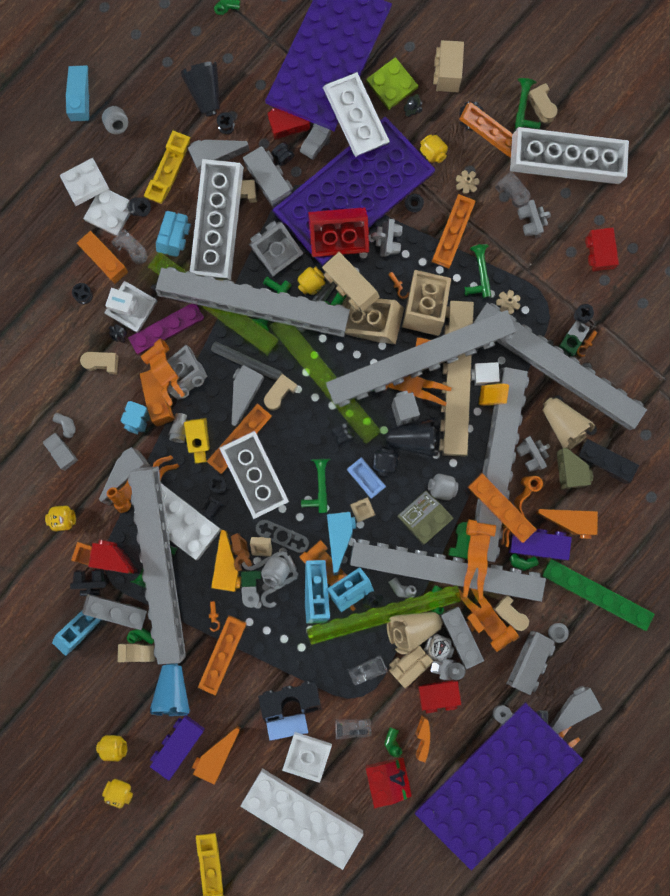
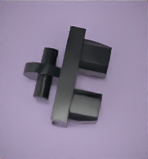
(80, 582)

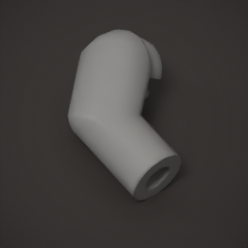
(67, 424)
(401, 590)

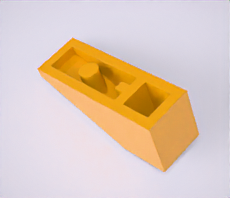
(225, 574)

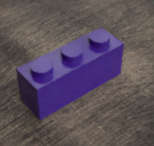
(543, 545)
(176, 747)

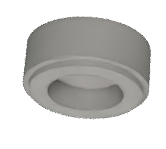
(558, 632)

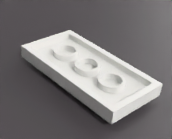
(356, 114)

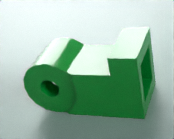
(462, 542)

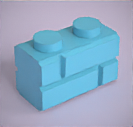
(172, 233)
(135, 417)
(350, 589)

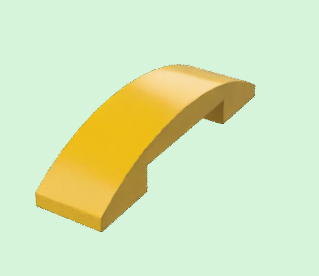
(168, 168)
(209, 864)

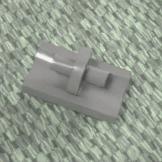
(530, 211)
(384, 238)
(529, 447)
(448, 669)

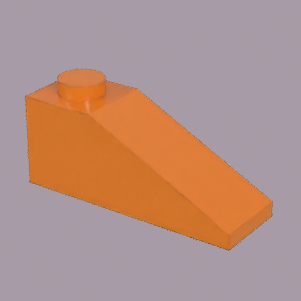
(102, 257)
(157, 406)
(576, 522)
(213, 760)

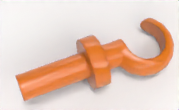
(398, 285)
(587, 342)
(213, 616)

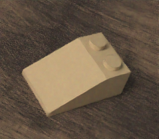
(427, 303)
(377, 323)

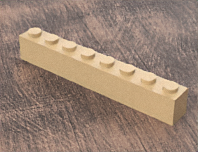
(458, 378)

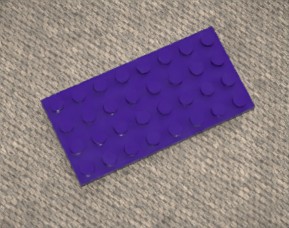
(328, 47)
(369, 181)
(498, 786)

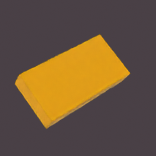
(493, 394)

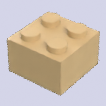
(448, 66)

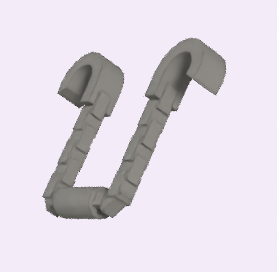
(290, 563)

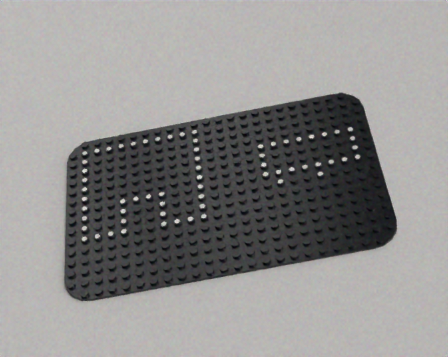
(303, 433)

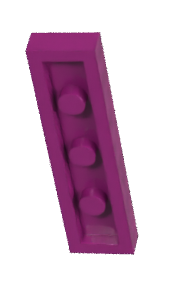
(166, 328)

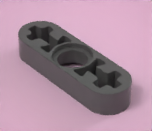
(271, 526)

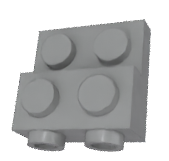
(275, 247)
(189, 371)

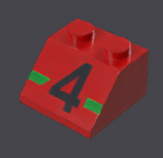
(388, 782)

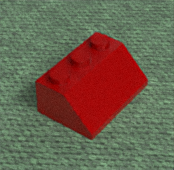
(338, 231)
(110, 557)

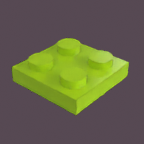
(392, 83)

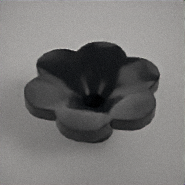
(413, 105)

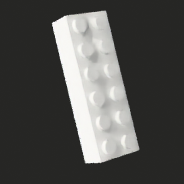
(569, 155)
(216, 219)
(302, 818)

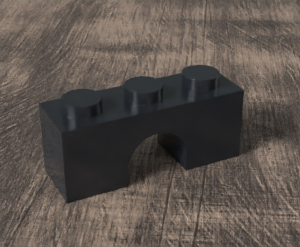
(603, 458)
(274, 702)

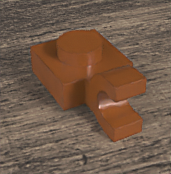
(240, 548)

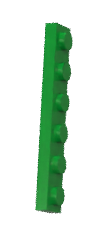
(598, 595)

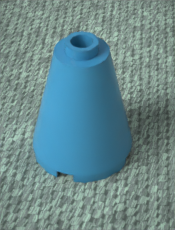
(170, 692)

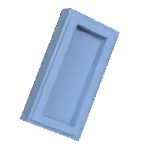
(366, 478)
(287, 726)

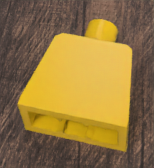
(197, 429)

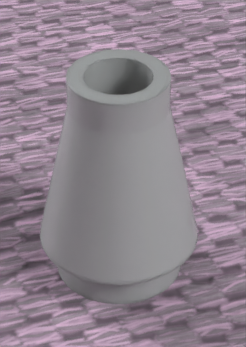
(177, 430)

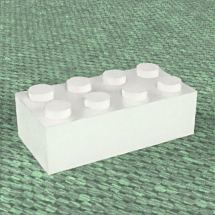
(254, 474)
(187, 526)

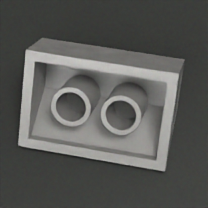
(531, 662)

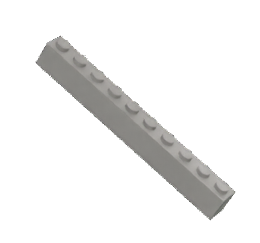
(252, 301)
(420, 358)
(570, 373)
(501, 447)
(157, 565)
(445, 571)

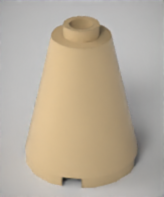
(566, 422)
(412, 630)

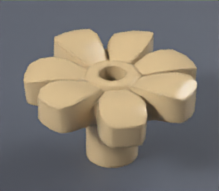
(467, 182)
(505, 304)

